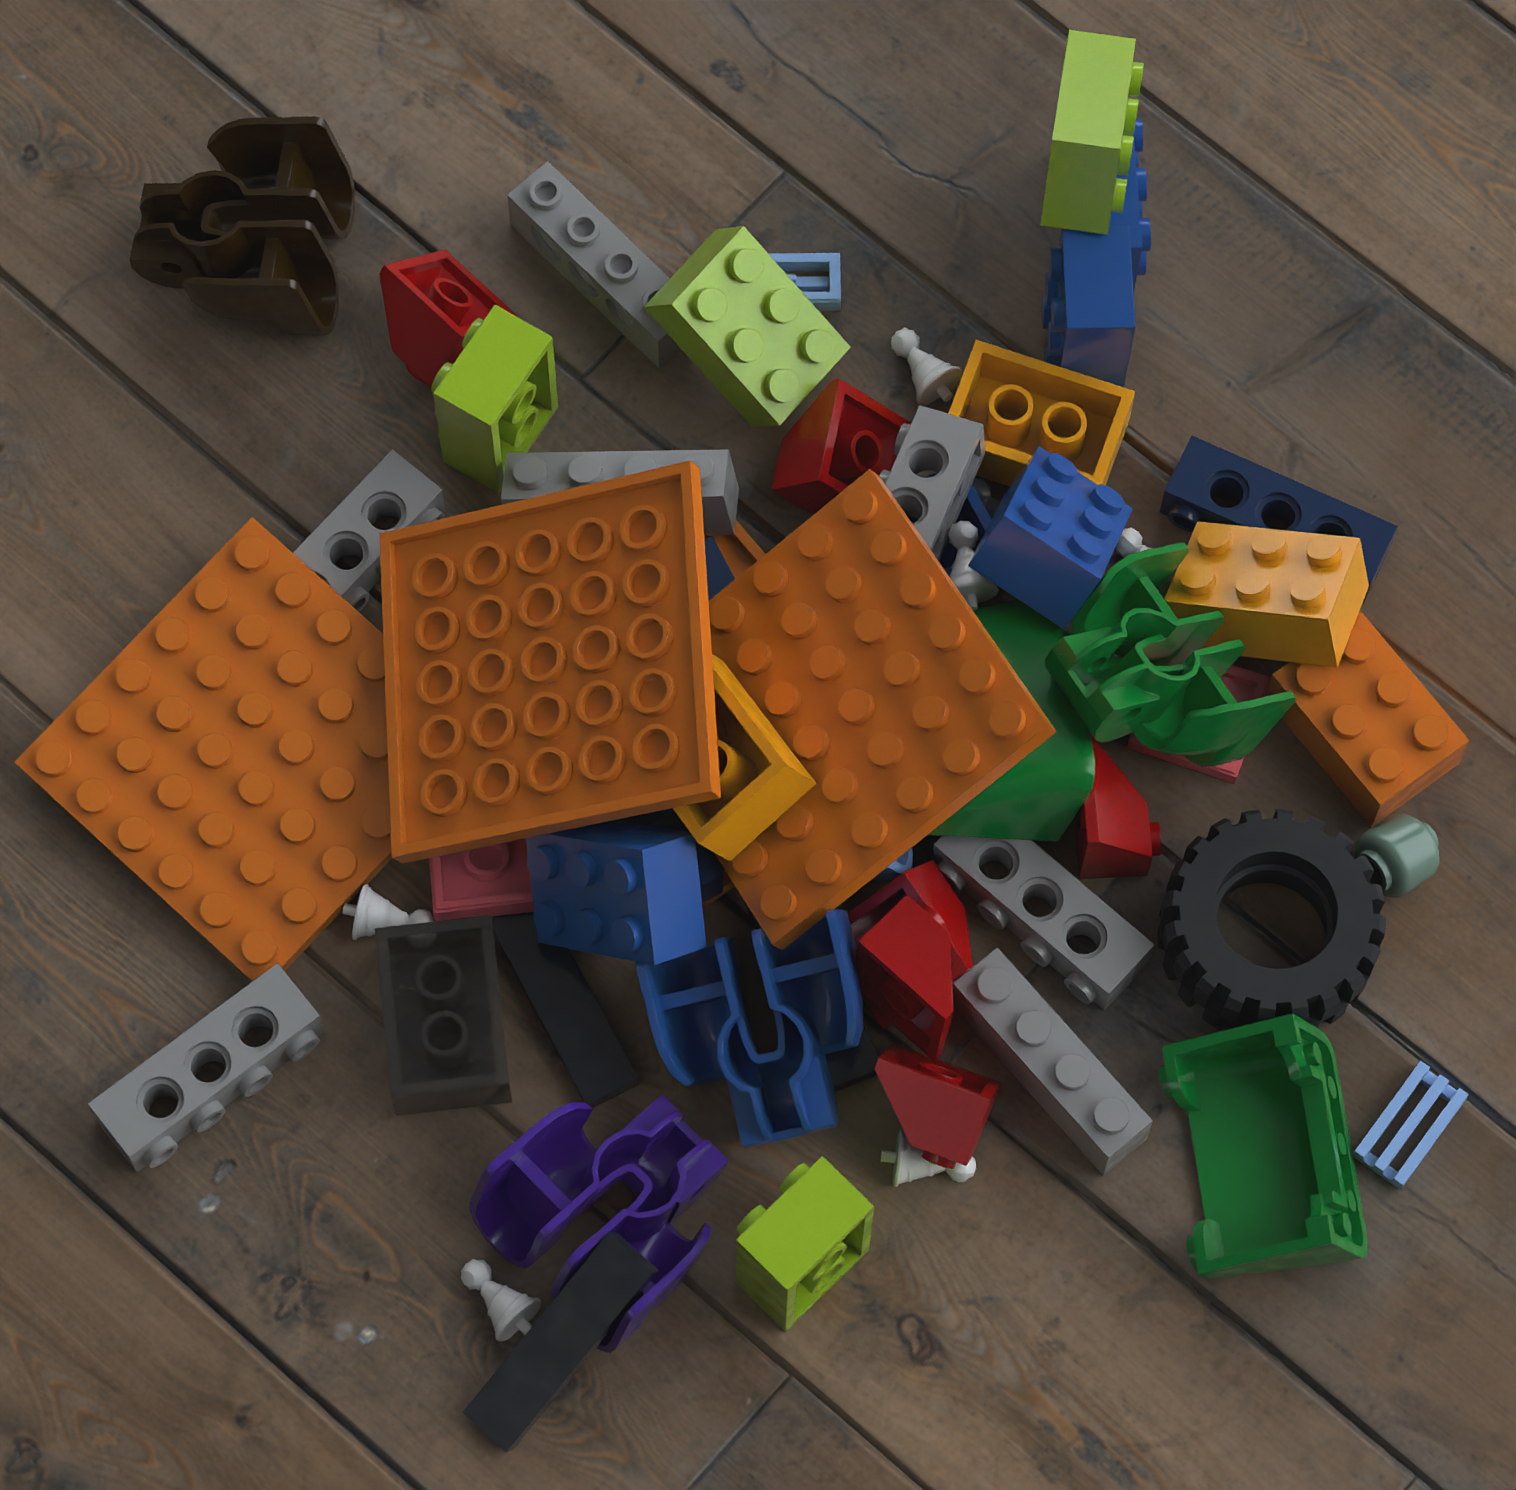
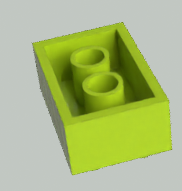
(1092, 132)
(747, 326)
(495, 396)
(802, 1241)

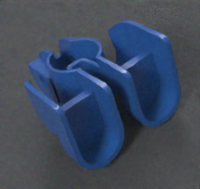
(707, 1036)

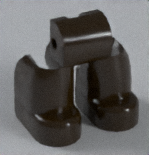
(285, 193)

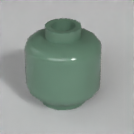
(1401, 853)

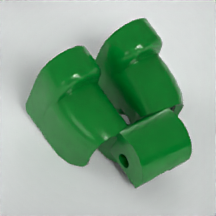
(1146, 673)

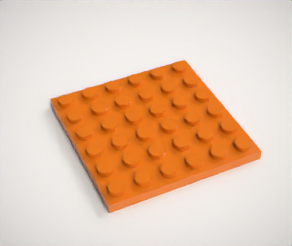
(548, 664)
(875, 689)
(236, 754)

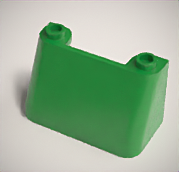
(1055, 779)
(1267, 1148)

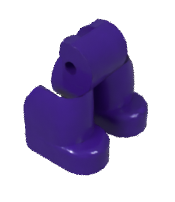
(557, 1174)

